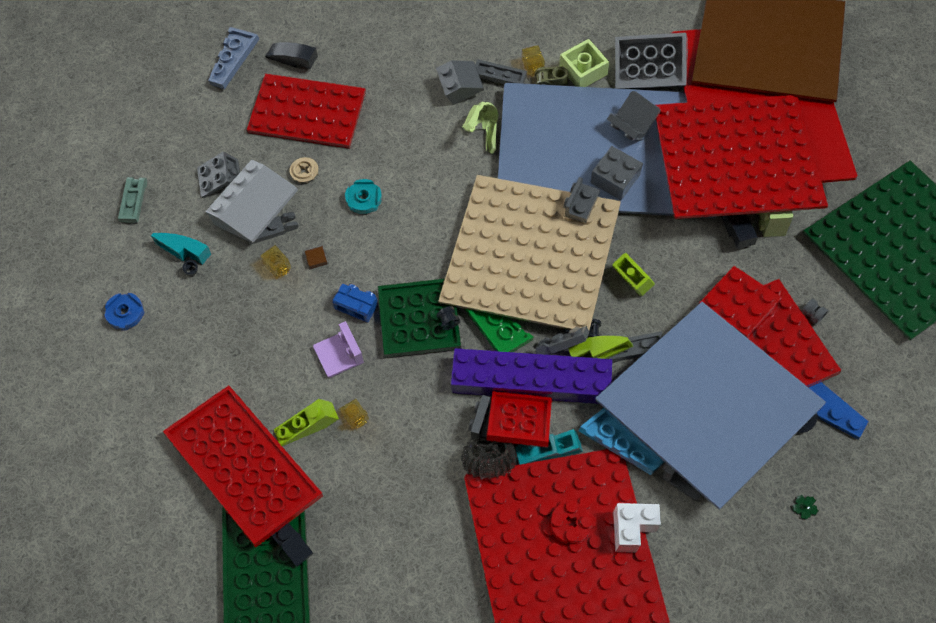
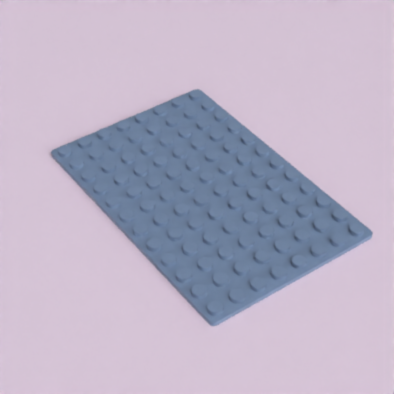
(564, 132)

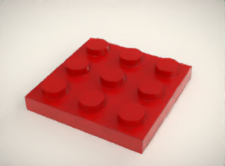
(741, 301)
(519, 419)

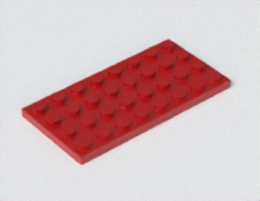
(243, 465)

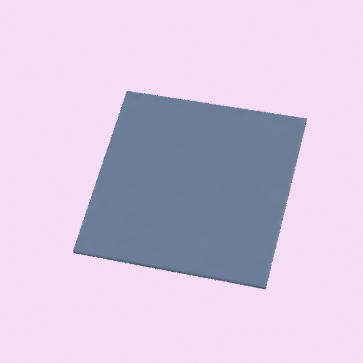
(710, 404)

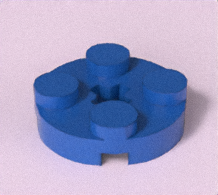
(127, 320)

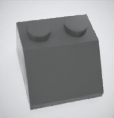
(459, 80)

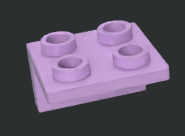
(339, 352)

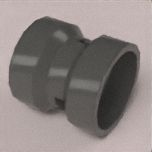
(814, 311)

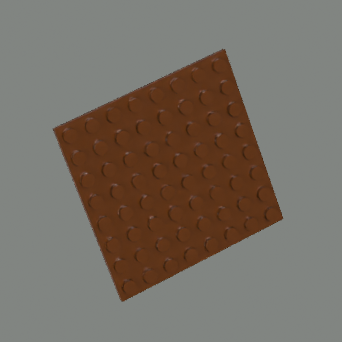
(772, 46)

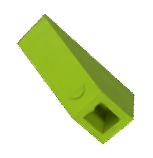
(306, 422)

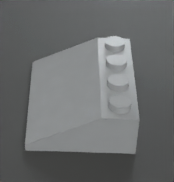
(651, 61)
(251, 201)

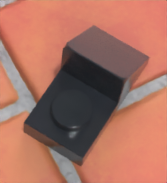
(292, 544)

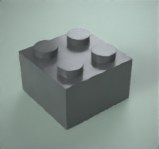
(616, 173)

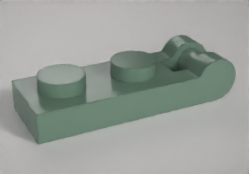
(132, 200)

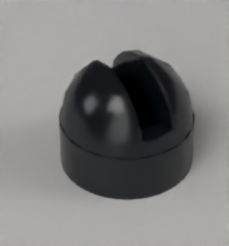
(188, 265)

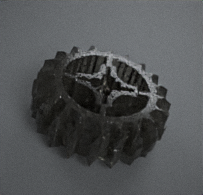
(488, 458)

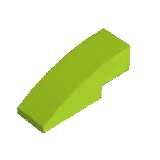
(601, 347)

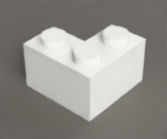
(630, 521)

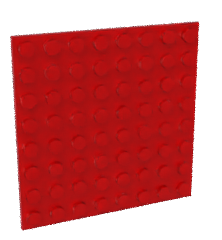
(738, 157)

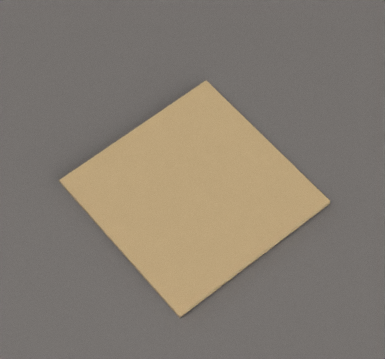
(528, 258)

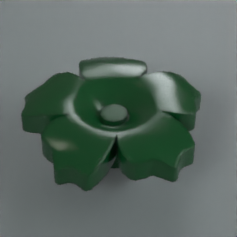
(805, 507)

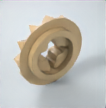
(304, 163)

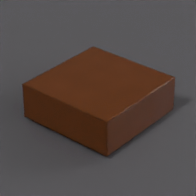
(316, 257)

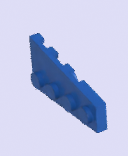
(838, 412)

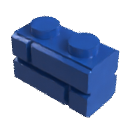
(355, 302)

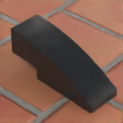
(293, 54)
(740, 229)

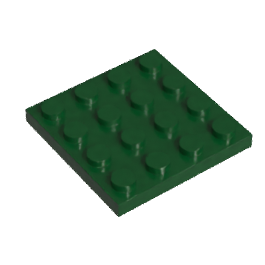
(411, 320)

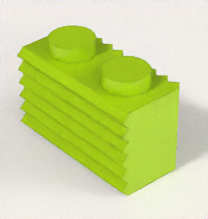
(633, 274)

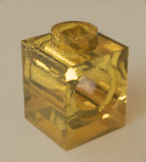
(532, 59)
(272, 256)

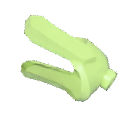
(488, 115)

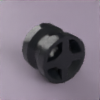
(448, 318)

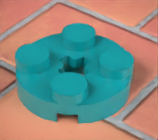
(367, 205)

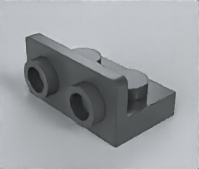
(581, 201)

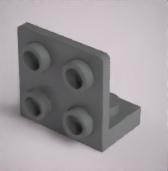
(217, 173)

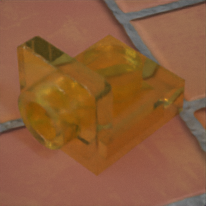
(354, 414)

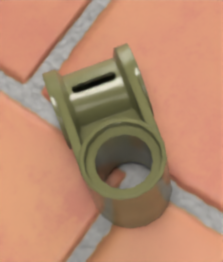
(552, 76)

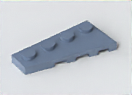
(234, 53)

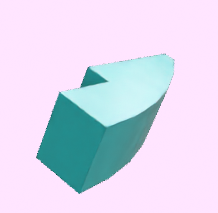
(182, 246)
(559, 446)

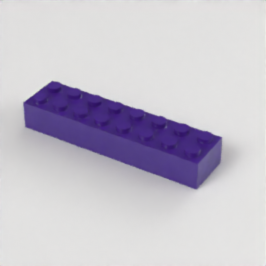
(530, 374)

